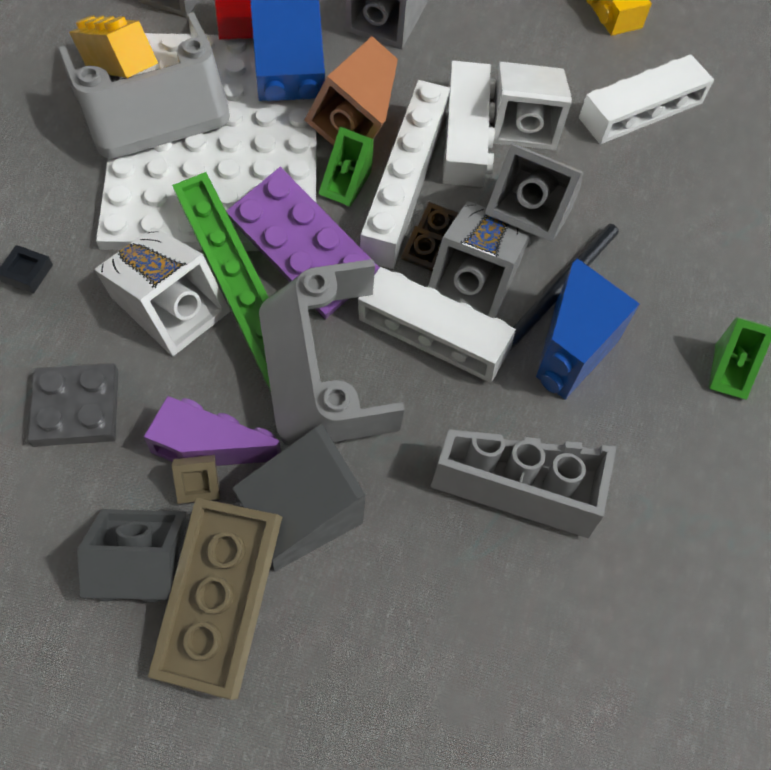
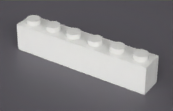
(404, 174)

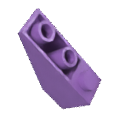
(189, 431)

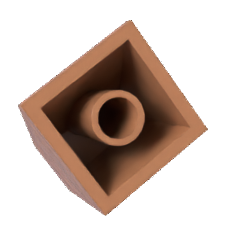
(355, 93)

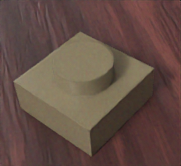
(196, 478)

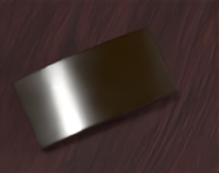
(427, 237)

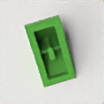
(347, 167)
(739, 357)

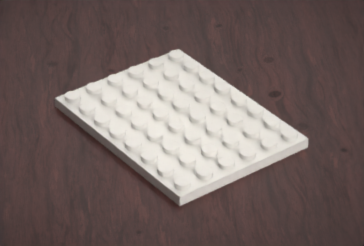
(235, 156)

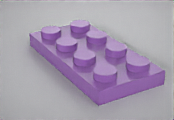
(293, 230)

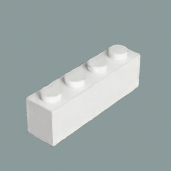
(645, 98)
(468, 124)
(437, 324)

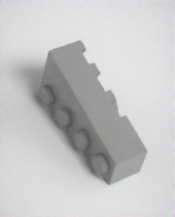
(528, 478)

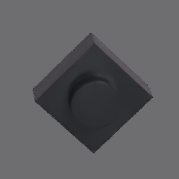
(25, 269)

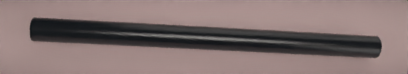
(546, 301)

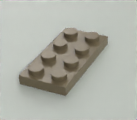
(215, 598)

